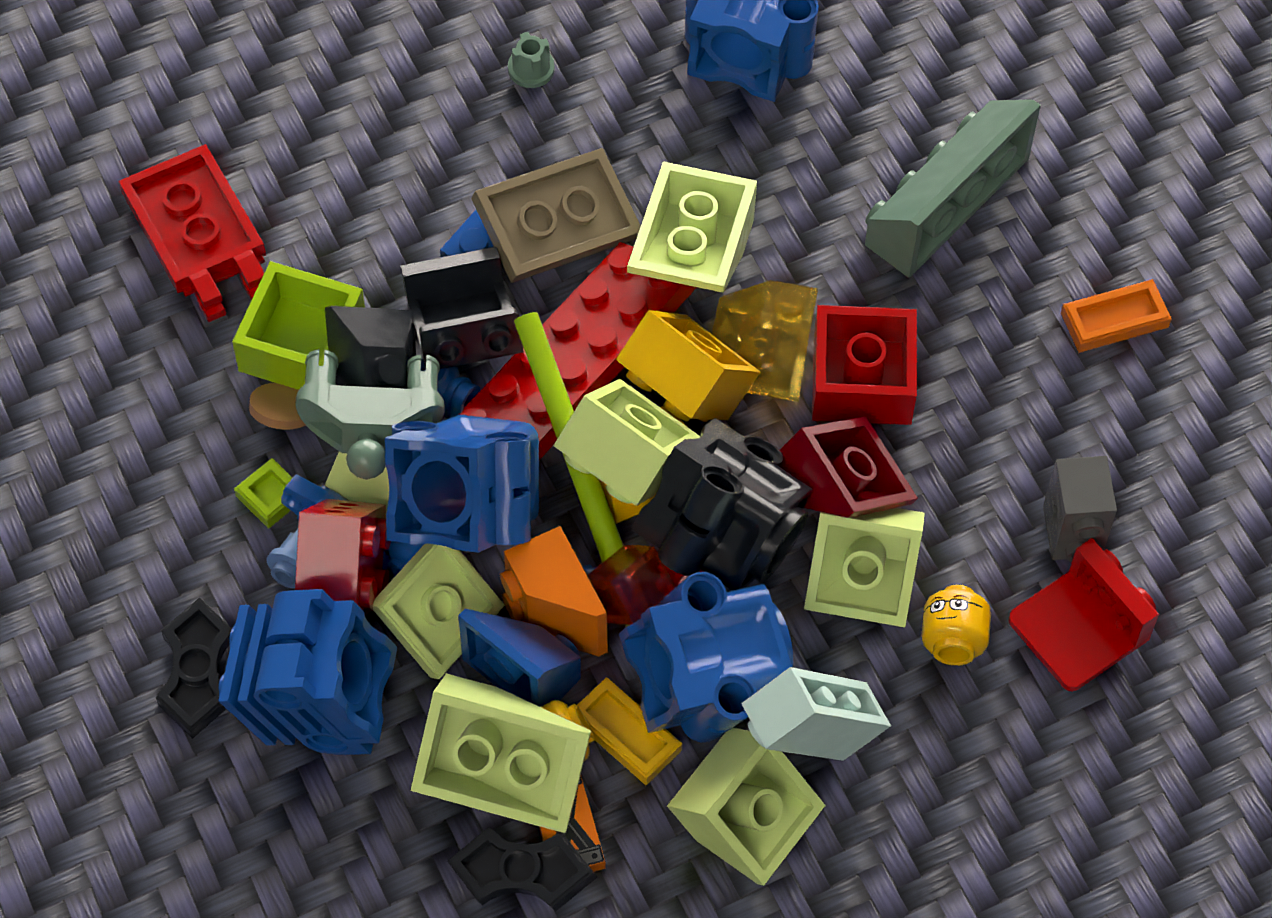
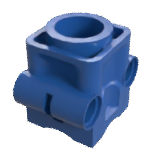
(751, 42)
(462, 482)
(706, 655)

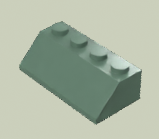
(952, 183)

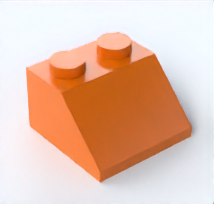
(552, 590)

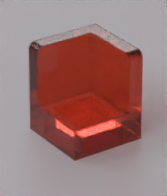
(631, 583)

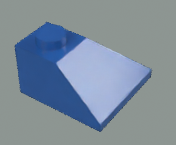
(519, 656)

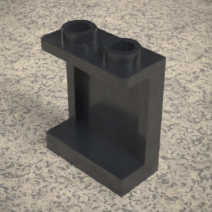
(461, 308)

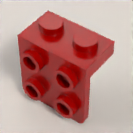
(1085, 618)

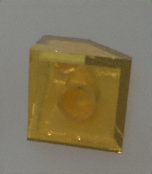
(771, 331)

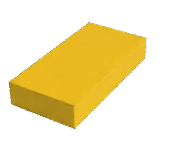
(622, 732)

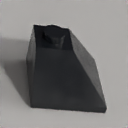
(371, 345)

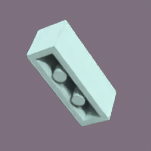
(814, 714)

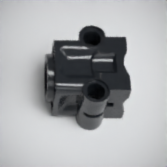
(725, 508)

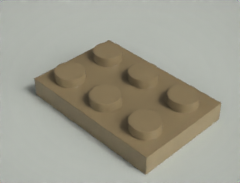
(556, 214)

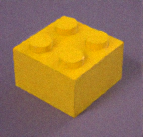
(686, 367)

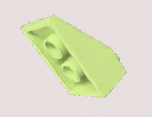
(694, 227)
(500, 754)

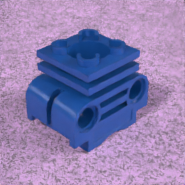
(308, 673)

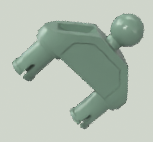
(361, 418)

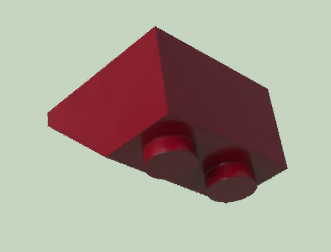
(846, 469)

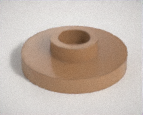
(275, 406)

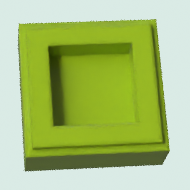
(263, 492)

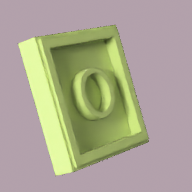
(425, 604)

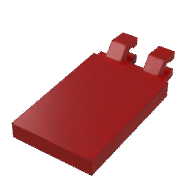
(196, 227)

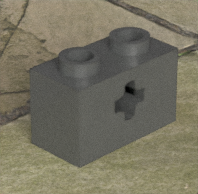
(1079, 505)

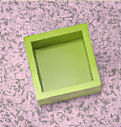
(288, 323)

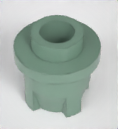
(531, 62)

